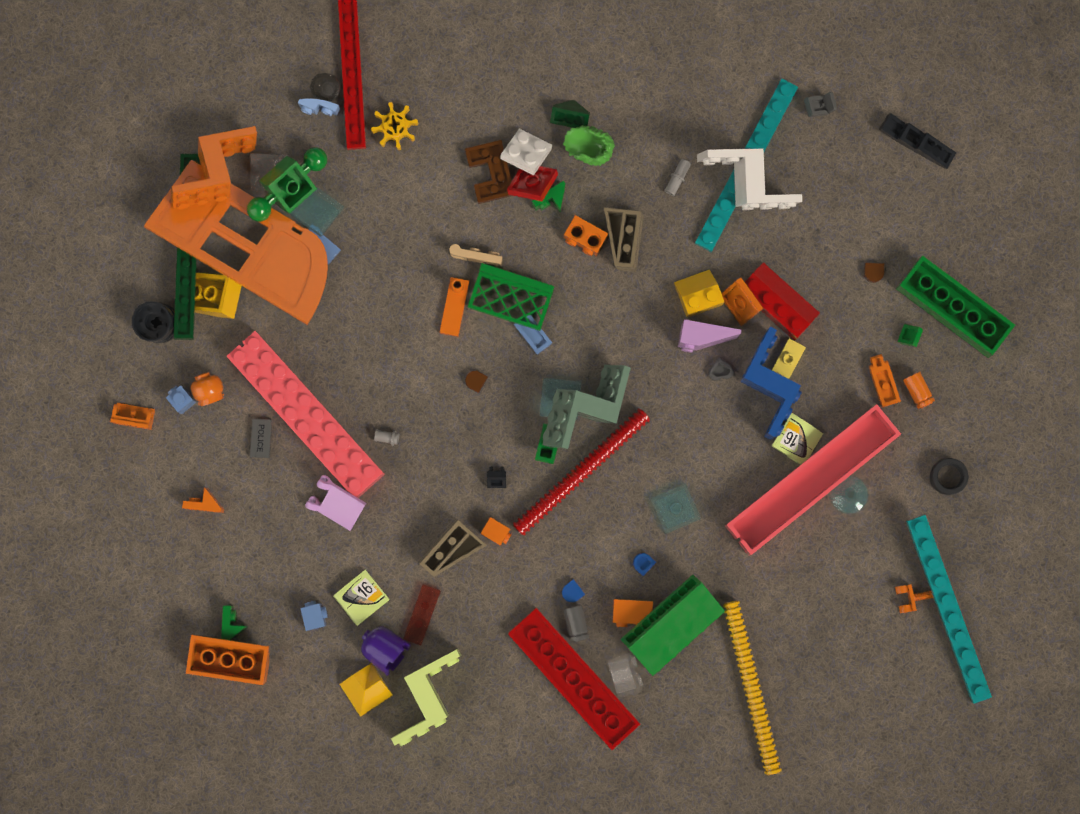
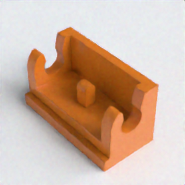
(132, 416)

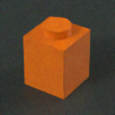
(496, 532)

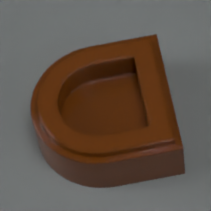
(873, 272)
(475, 381)

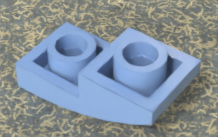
(314, 105)

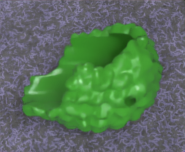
(589, 145)

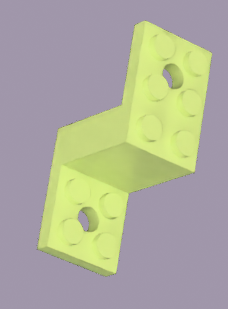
(426, 698)

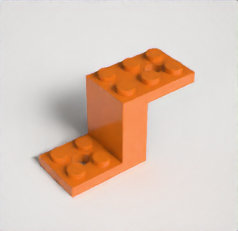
(211, 154)

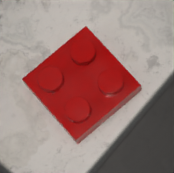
(533, 186)

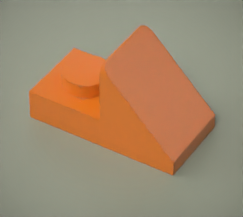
(208, 504)

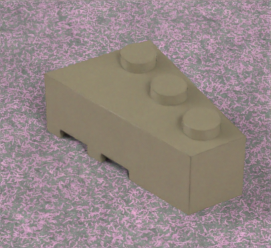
(450, 548)

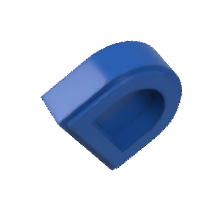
(643, 563)
(572, 592)

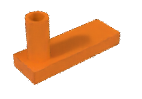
(454, 307)

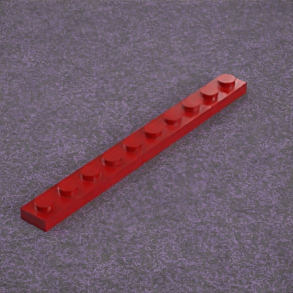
(352, 74)

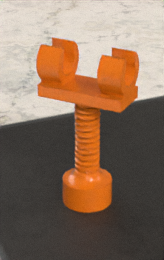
(912, 597)

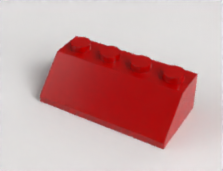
(781, 302)

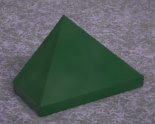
(569, 114)

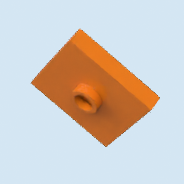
(741, 301)

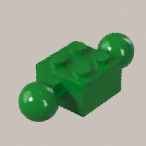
(287, 184)

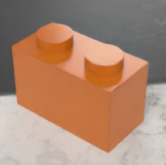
(630, 611)

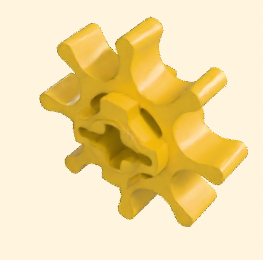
(387, 126)

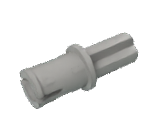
(677, 177)

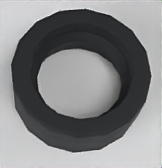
(963, 476)

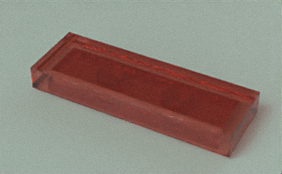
(422, 615)

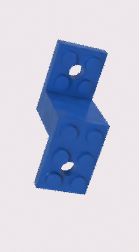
(771, 384)

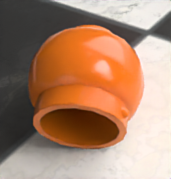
(207, 389)

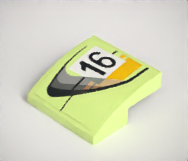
(797, 439)
(361, 597)

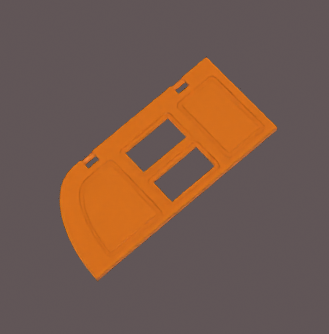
(281, 268)

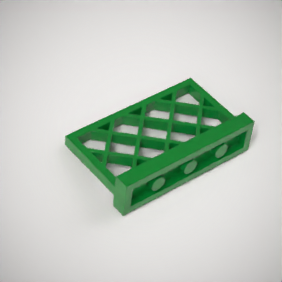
(516, 281)

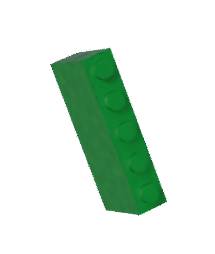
(673, 625)

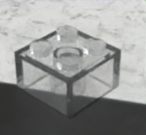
(624, 674)

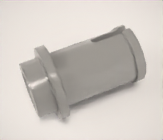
(386, 437)

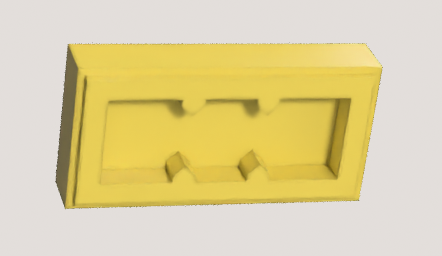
(788, 358)

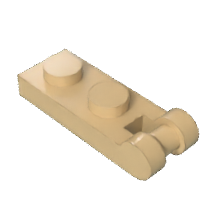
(475, 255)

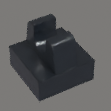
(496, 479)

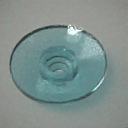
(843, 502)

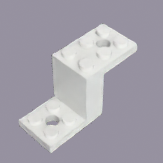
(749, 178)

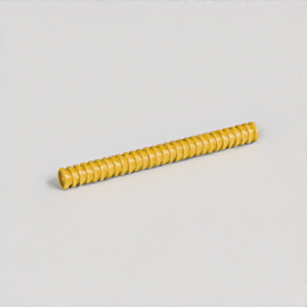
(752, 688)

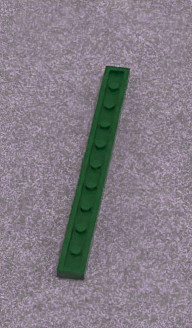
(185, 281)

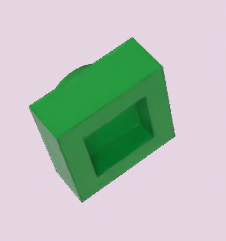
(910, 335)

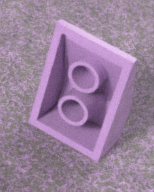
(703, 335)

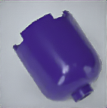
(383, 648)

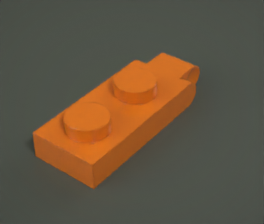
(883, 381)

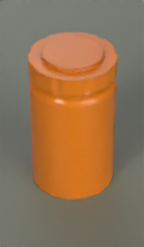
(919, 390)

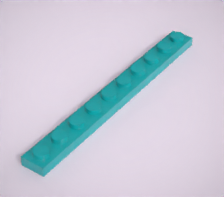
(759, 140)
(948, 609)

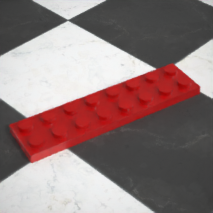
(574, 679)

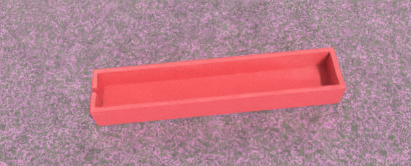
(305, 415)
(813, 479)

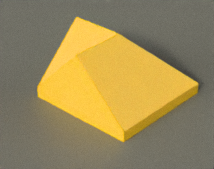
(366, 689)

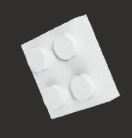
(526, 151)

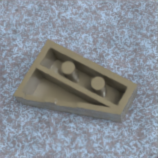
(625, 237)

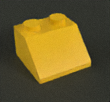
(699, 293)

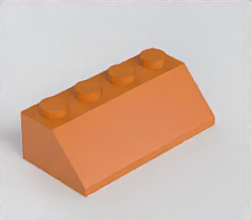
(228, 660)

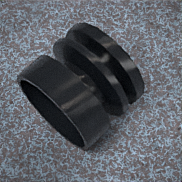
(145, 320)

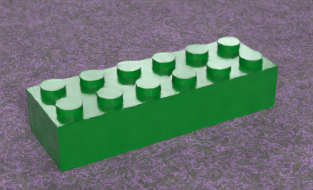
(955, 307)

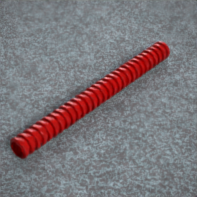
(581, 471)

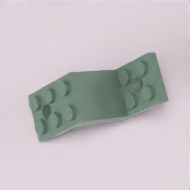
(573, 403)

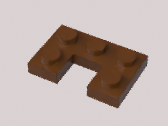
(490, 154)

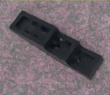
(917, 141)

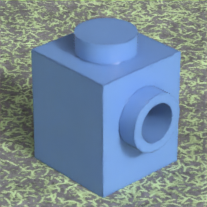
(180, 399)
(314, 615)

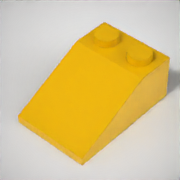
(216, 295)

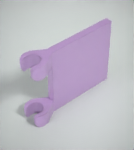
(337, 504)

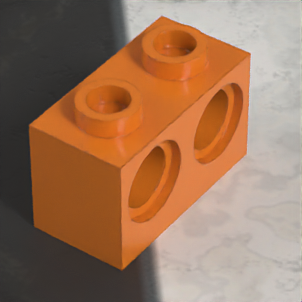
(588, 231)

